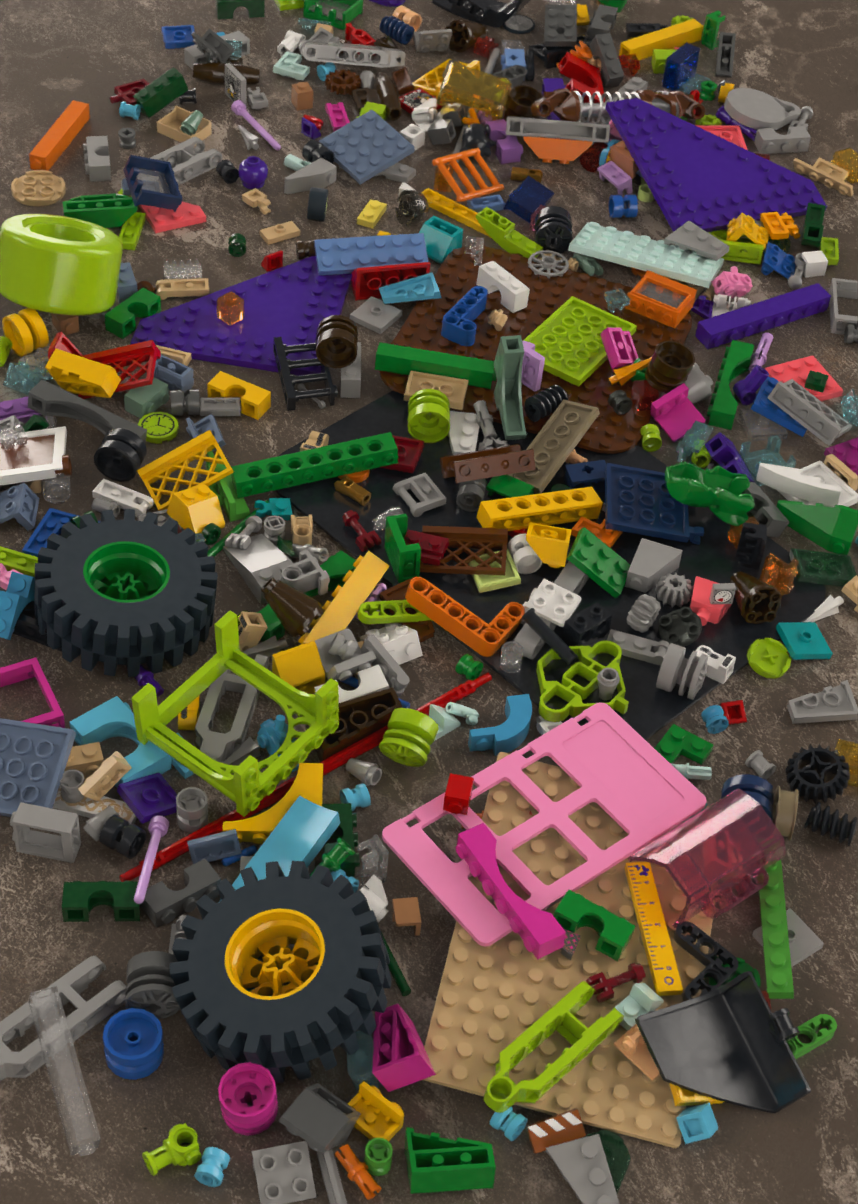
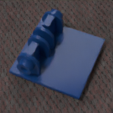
(777, 260)

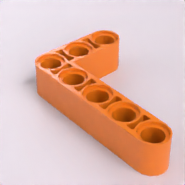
(461, 622)

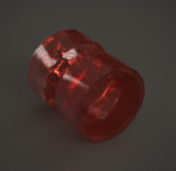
(590, 157)

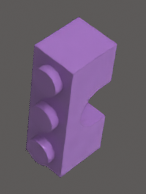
(507, 147)

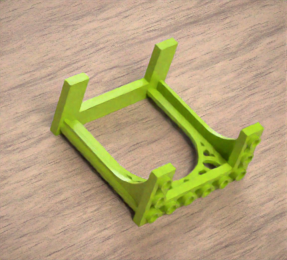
(247, 784)

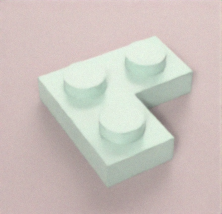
(289, 66)

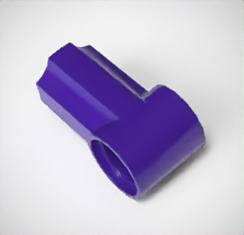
(747, 388)

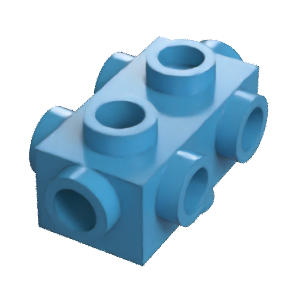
(273, 735)

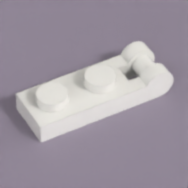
(123, 496)

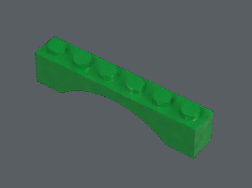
(735, 362)
(336, 567)

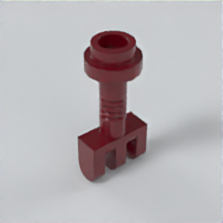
(365, 539)
(635, 972)

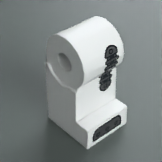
(718, 666)

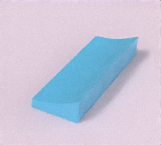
(295, 838)

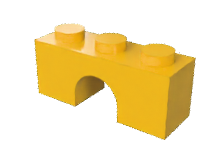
(254, 399)

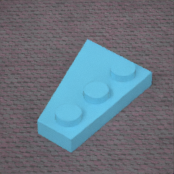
(412, 289)

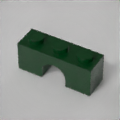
(225, 8)
(345, 831)
(82, 897)

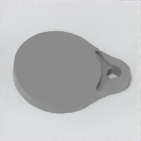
(759, 109)

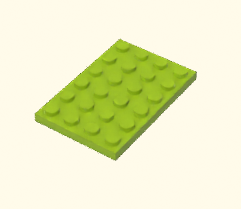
(573, 340)

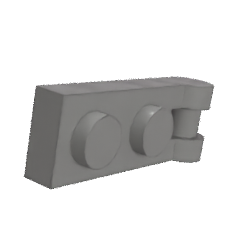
(639, 647)
(392, 671)

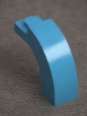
(508, 734)

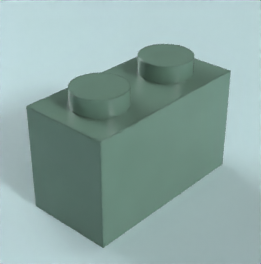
(146, 398)

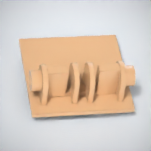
(636, 1050)

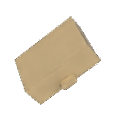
(171, 124)

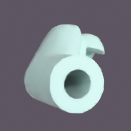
(460, 710)

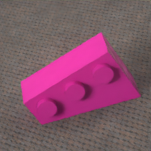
(398, 1050)

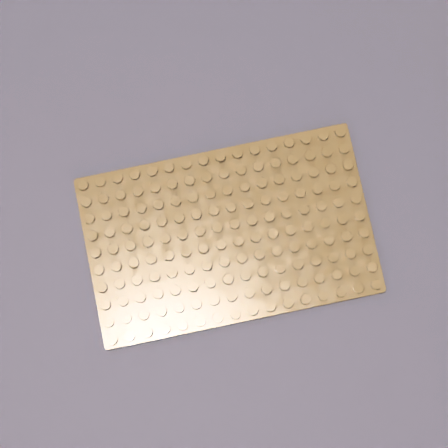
(503, 989)

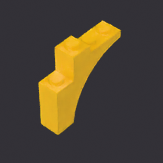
(258, 828)

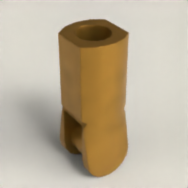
(521, 174)
(353, 490)

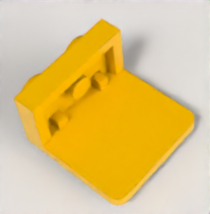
(747, 226)

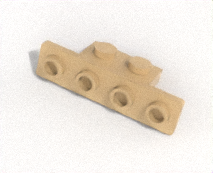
(826, 173)

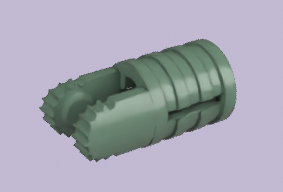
(588, 264)

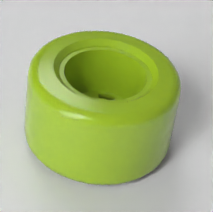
(59, 264)

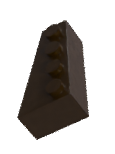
(358, 720)

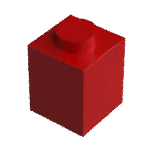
(458, 794)

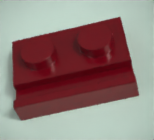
(431, 546)

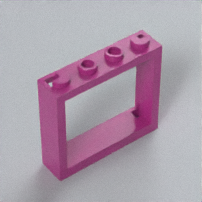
(26, 670)

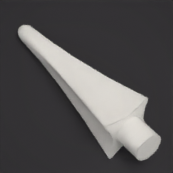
(827, 608)

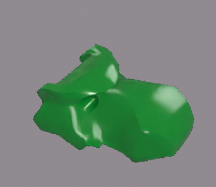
(711, 488)

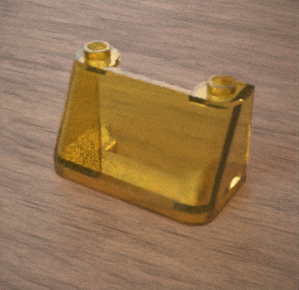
(475, 90)

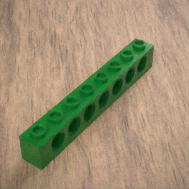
(314, 464)

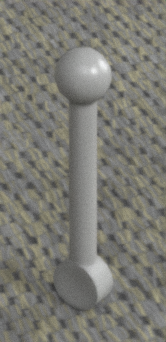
(321, 404)

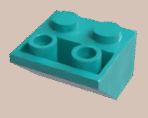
(441, 238)

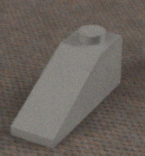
(317, 174)

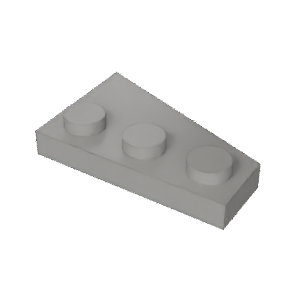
(825, 706)

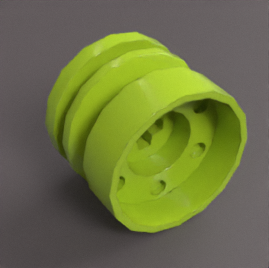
(429, 415)
(408, 737)

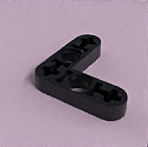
(713, 968)

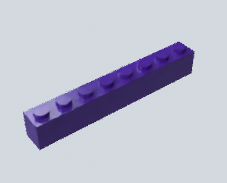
(762, 316)

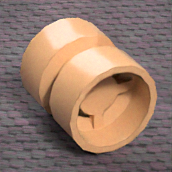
(408, 16)

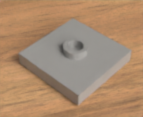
(376, 315)
(802, 939)

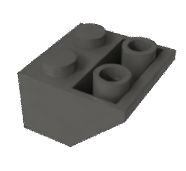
(320, 1118)

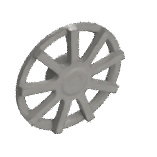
(548, 263)

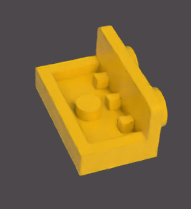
(378, 1115)

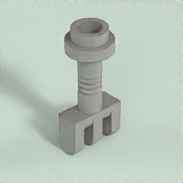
(806, 113)
(243, 540)

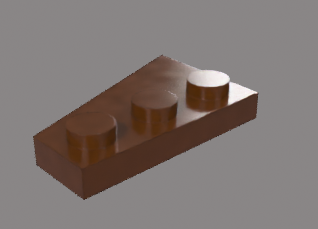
(424, 628)

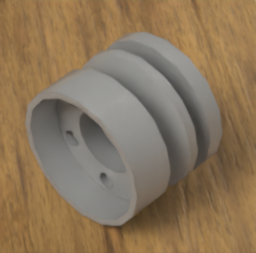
(682, 671)

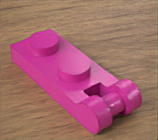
(337, 115)

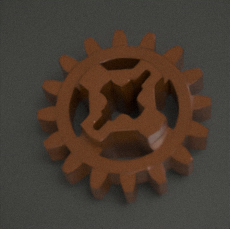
(342, 82)

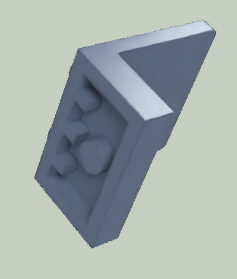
(21, 504)

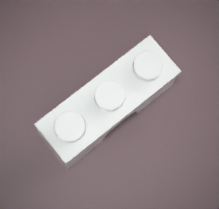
(513, 292)
(369, 682)

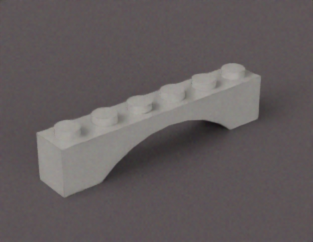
(558, 129)

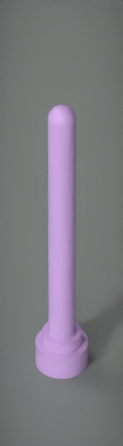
(239, 108)
(158, 828)

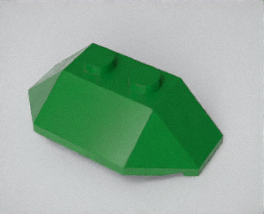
(101, 209)

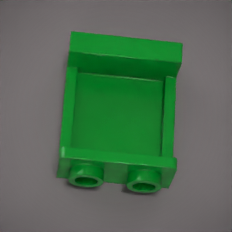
(403, 557)

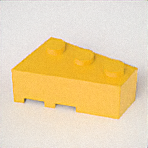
(82, 375)

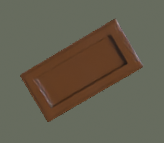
(402, 81)

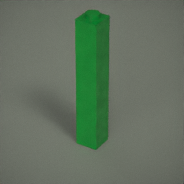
(406, 359)

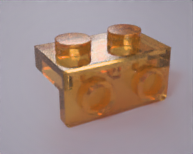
(779, 573)

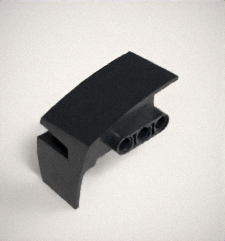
(484, 12)

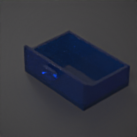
(528, 198)

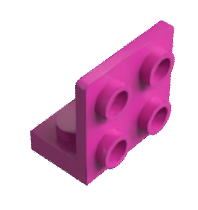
(675, 412)

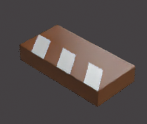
(555, 1130)

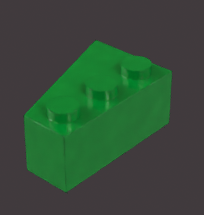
(447, 1164)

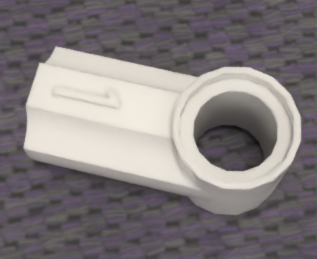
(291, 42)

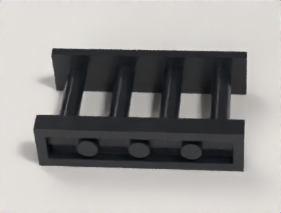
(288, 381)

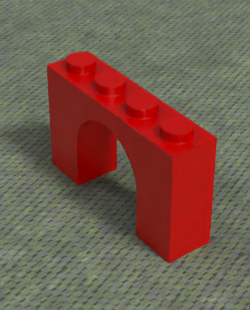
(583, 76)

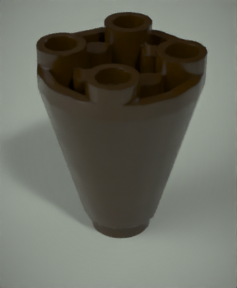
(465, 34)
(755, 598)
(291, 606)

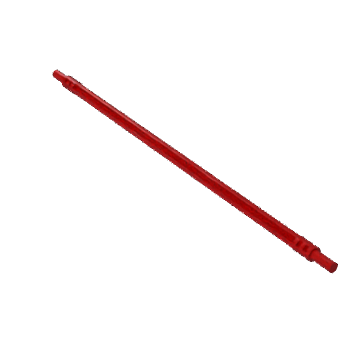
(329, 764)

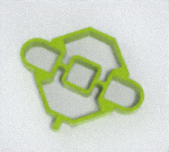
(573, 692)

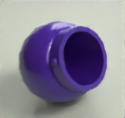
(253, 172)

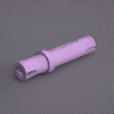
(765, 342)

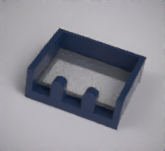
(152, 183)

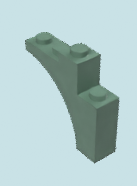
(508, 386)

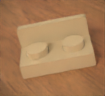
(105, 777)

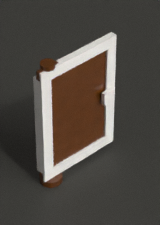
(37, 459)

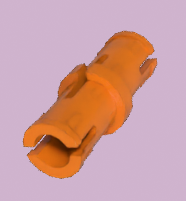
(357, 1171)

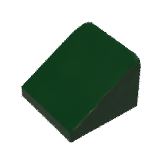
(35, 423)

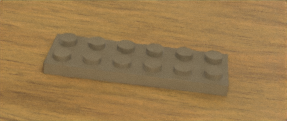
(557, 442)

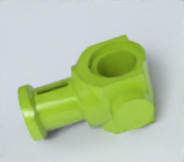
(172, 1151)

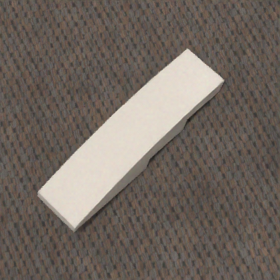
(801, 486)

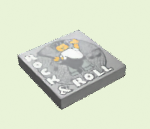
(235, 84)

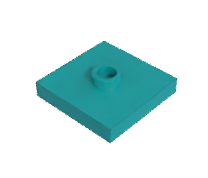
(804, 640)

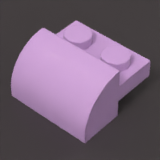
(532, 367)

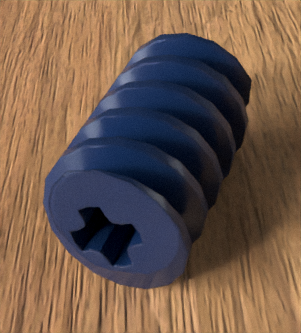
(396, 29)

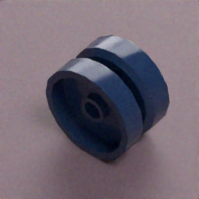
(754, 786)

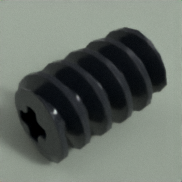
(544, 402)
(832, 823)

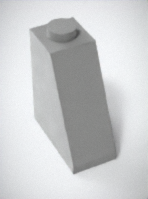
(651, 563)

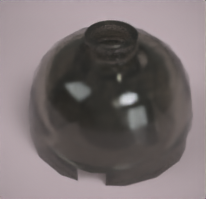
(412, 208)

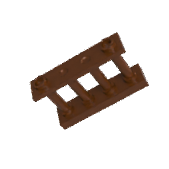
(487, 463)

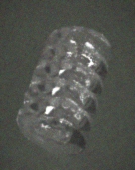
(182, 271)

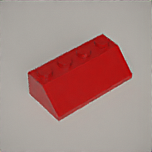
(368, 280)

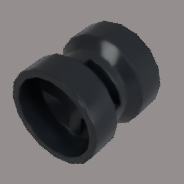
(227, 171)

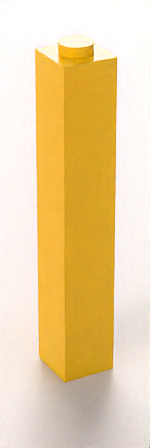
(666, 38)

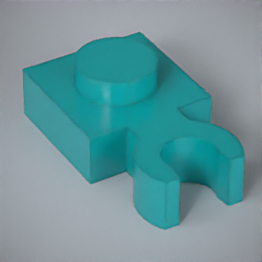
(275, 506)

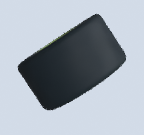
(317, 204)

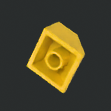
(196, 508)
(549, 543)

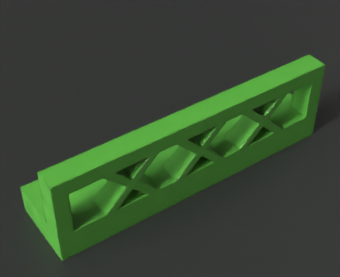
(234, 507)

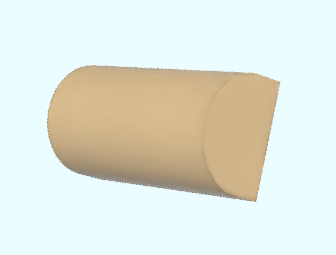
(842, 471)

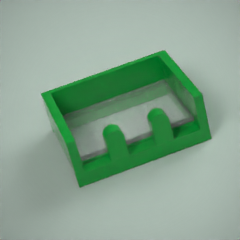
(334, 11)

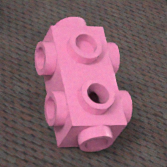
(732, 283)

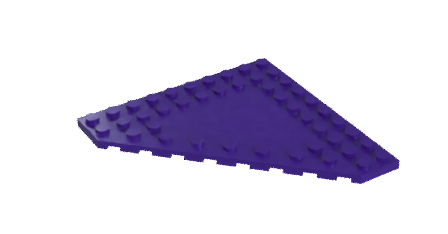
(702, 174)
(276, 304)

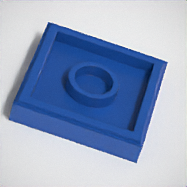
(178, 36)

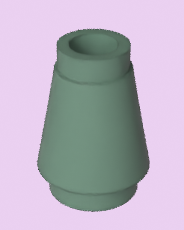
(191, 123)

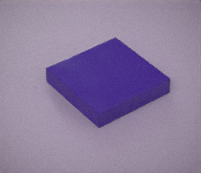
(148, 797)

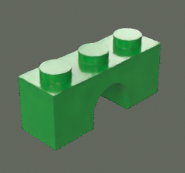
(141, 304)
(578, 912)

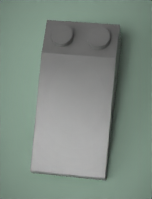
(258, 563)

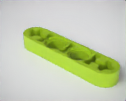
(381, 617)

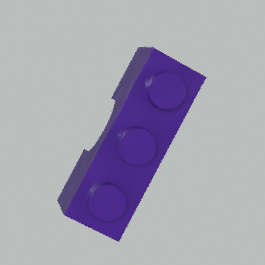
(726, 455)

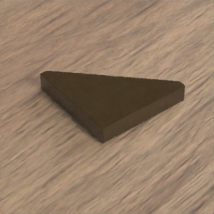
(385, 42)

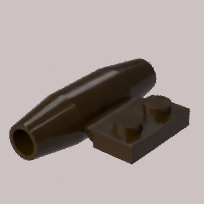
(215, 71)
(384, 94)

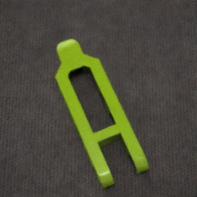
(503, 1092)

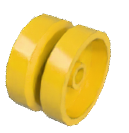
(25, 331)

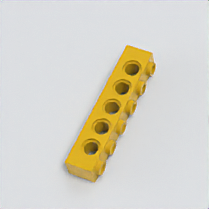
(541, 508)

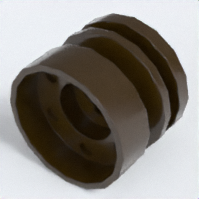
(521, 100)
(337, 341)
(669, 366)

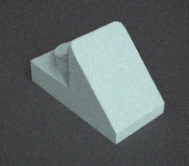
(445, 721)
(637, 1003)

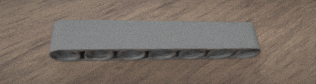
(570, 579)

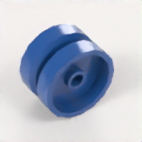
(133, 1043)

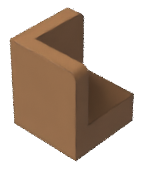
(407, 913)

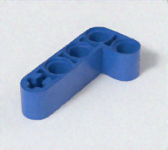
(458, 321)

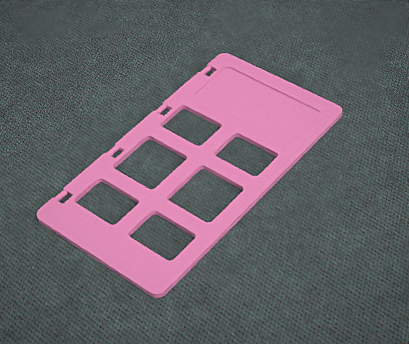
(611, 768)

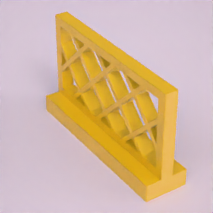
(432, 81)
(178, 460)

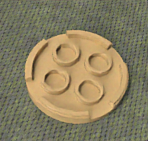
(38, 188)

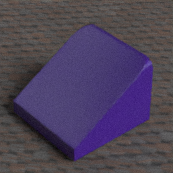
(309, 129)

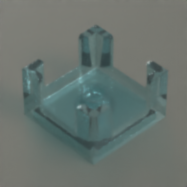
(768, 456)

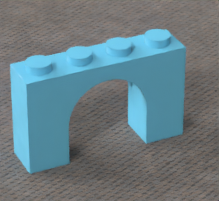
(117, 720)

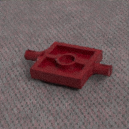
(127, 91)

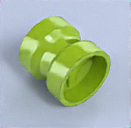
(651, 438)

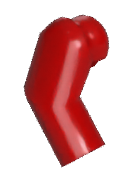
(318, 122)

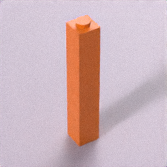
(59, 136)

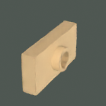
(280, 232)

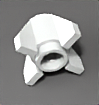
(425, 113)
(376, 897)

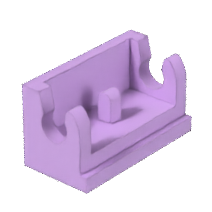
(616, 176)

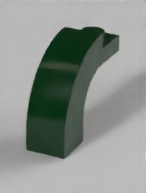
(813, 226)

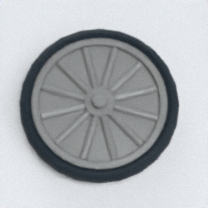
(519, 24)

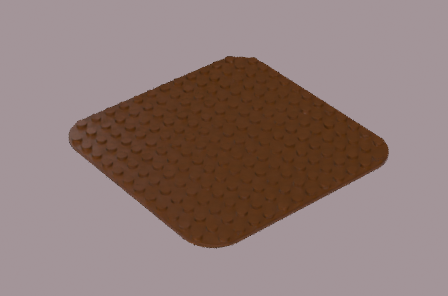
(458, 275)

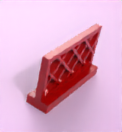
(129, 355)

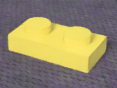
(371, 213)

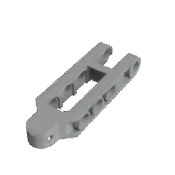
(329, 52)
(189, 160)
(221, 745)
(80, 1021)

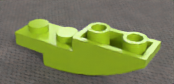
(503, 233)

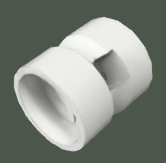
(523, 555)

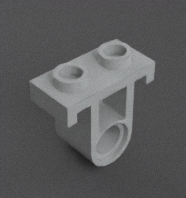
(306, 574)

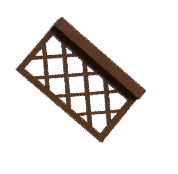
(470, 538)

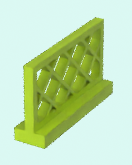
(740, 251)

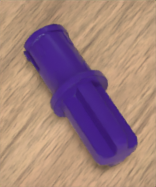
(145, 677)

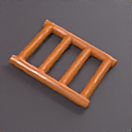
(484, 189)

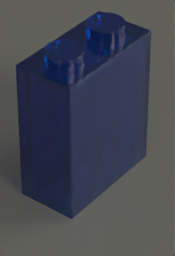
(680, 67)

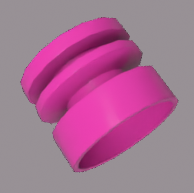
(243, 1085)

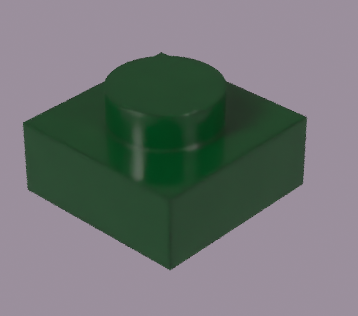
(816, 381)

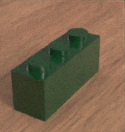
(161, 92)

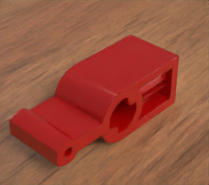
(358, 36)

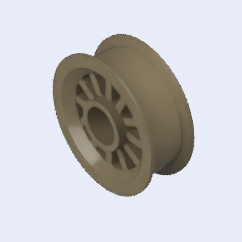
(785, 811)

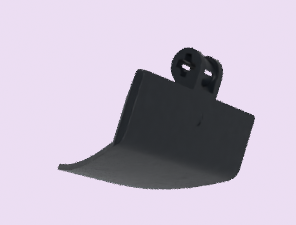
(727, 1047)

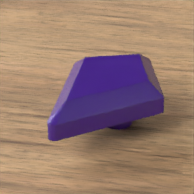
(703, 307)

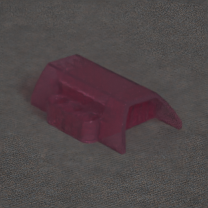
(718, 853)

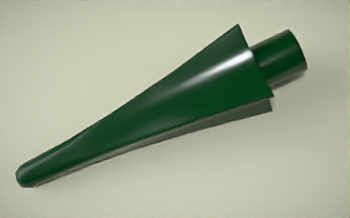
(285, 546)

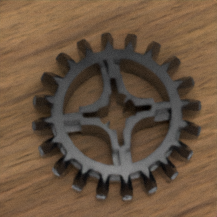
(821, 764)

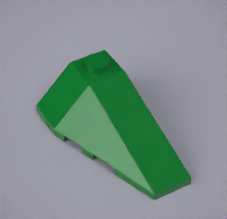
(826, 526)

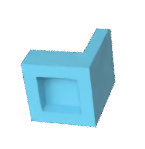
(697, 1123)

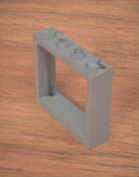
(844, 289)

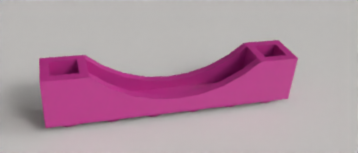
(536, 927)

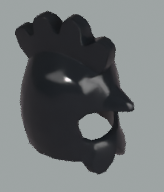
(475, 137)

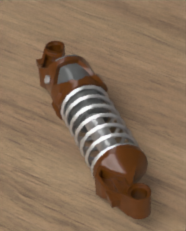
(569, 104)

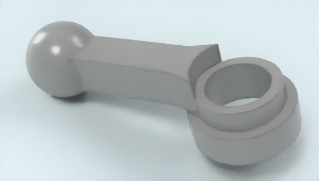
(795, 280)

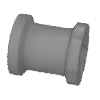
(760, 765)

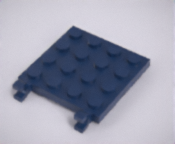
(641, 505)

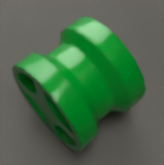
(708, 90)
(469, 667)

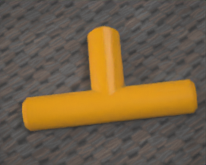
(474, 119)

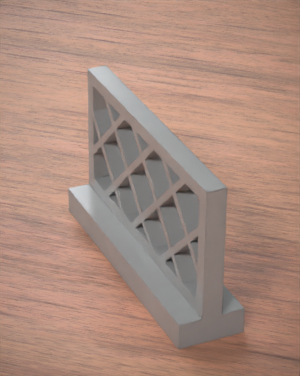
(809, 411)

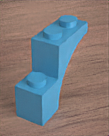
(12, 602)

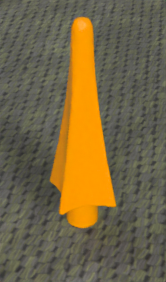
(625, 373)

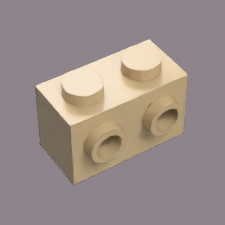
(85, 758)

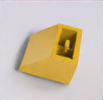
(300, 667)

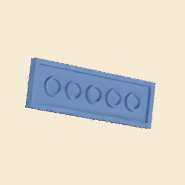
(347, 254)

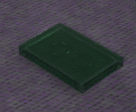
(823, 567)

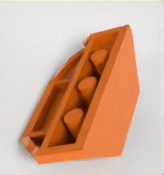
(557, 149)

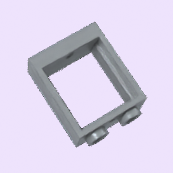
(44, 844)

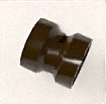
(305, 249)

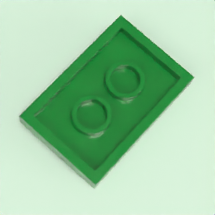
(599, 562)

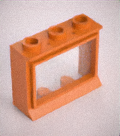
(661, 299)

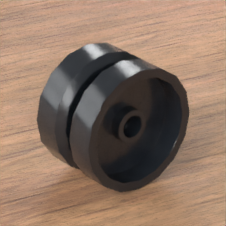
(120, 454)

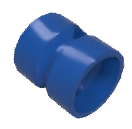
(616, 206)

